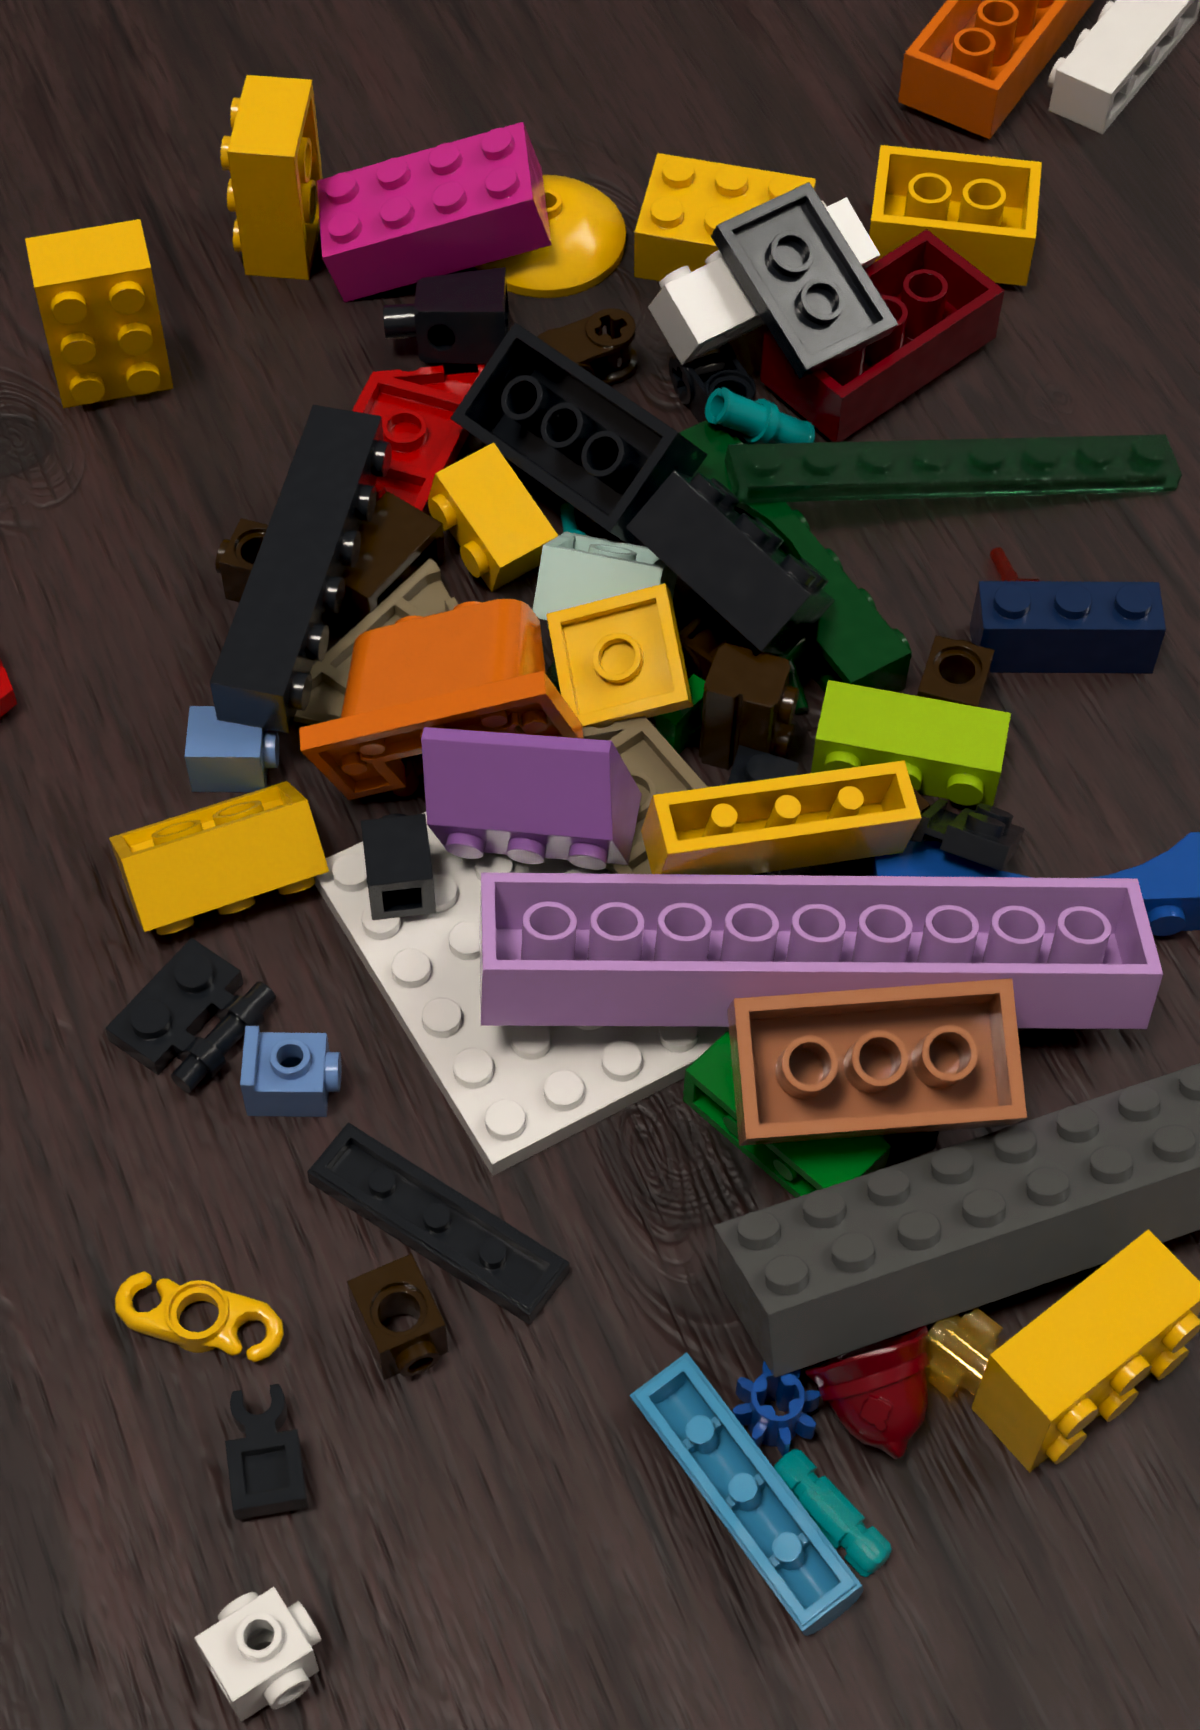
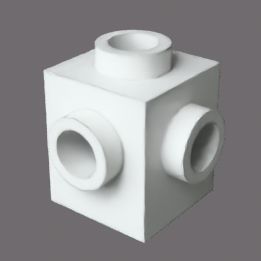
(260, 1652)

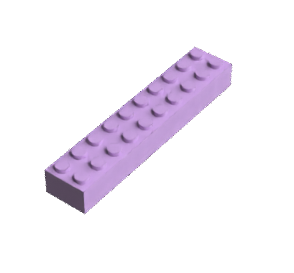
(692, 943)

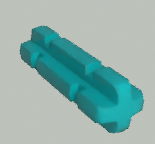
(834, 1514)

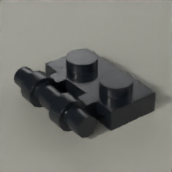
(178, 1005)

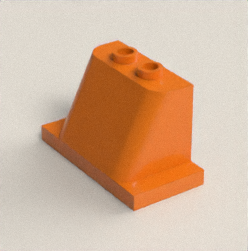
(441, 670)

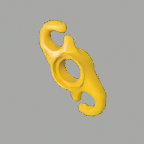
(233, 1312)

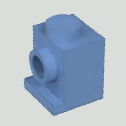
(288, 1073)

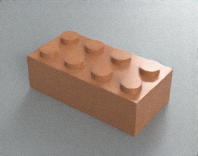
(876, 1061)

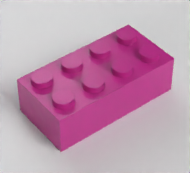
(433, 212)

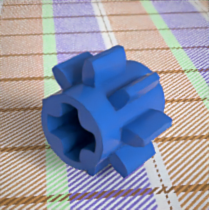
(789, 1396)

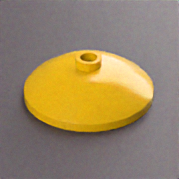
(585, 242)

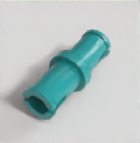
(756, 420)

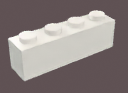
(1117, 58)
(710, 305)

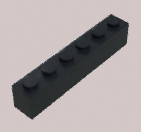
(301, 570)

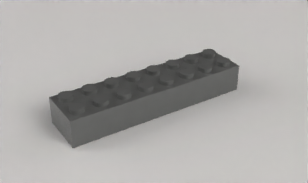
(965, 1223)

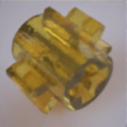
(960, 1351)

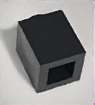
(398, 866)

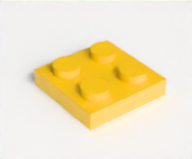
(620, 657)

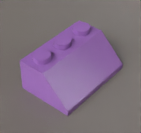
(529, 797)

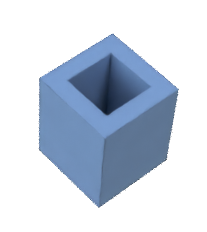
(227, 754)

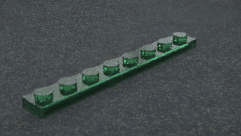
(951, 468)

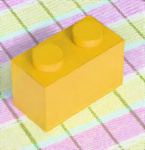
(490, 516)

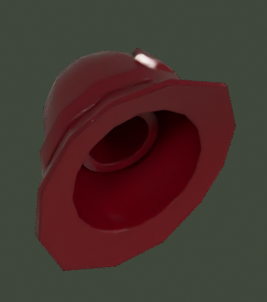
(878, 1389)

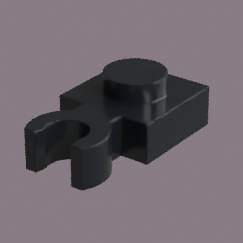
(266, 1464)

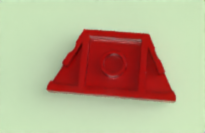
(418, 425)

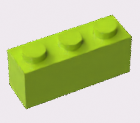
(946, 745)

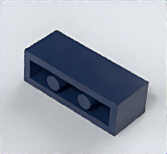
(1069, 626)

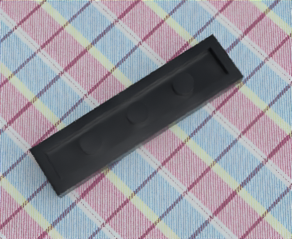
(439, 1223)

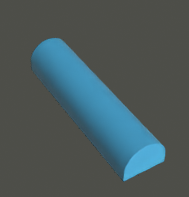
(748, 1495)

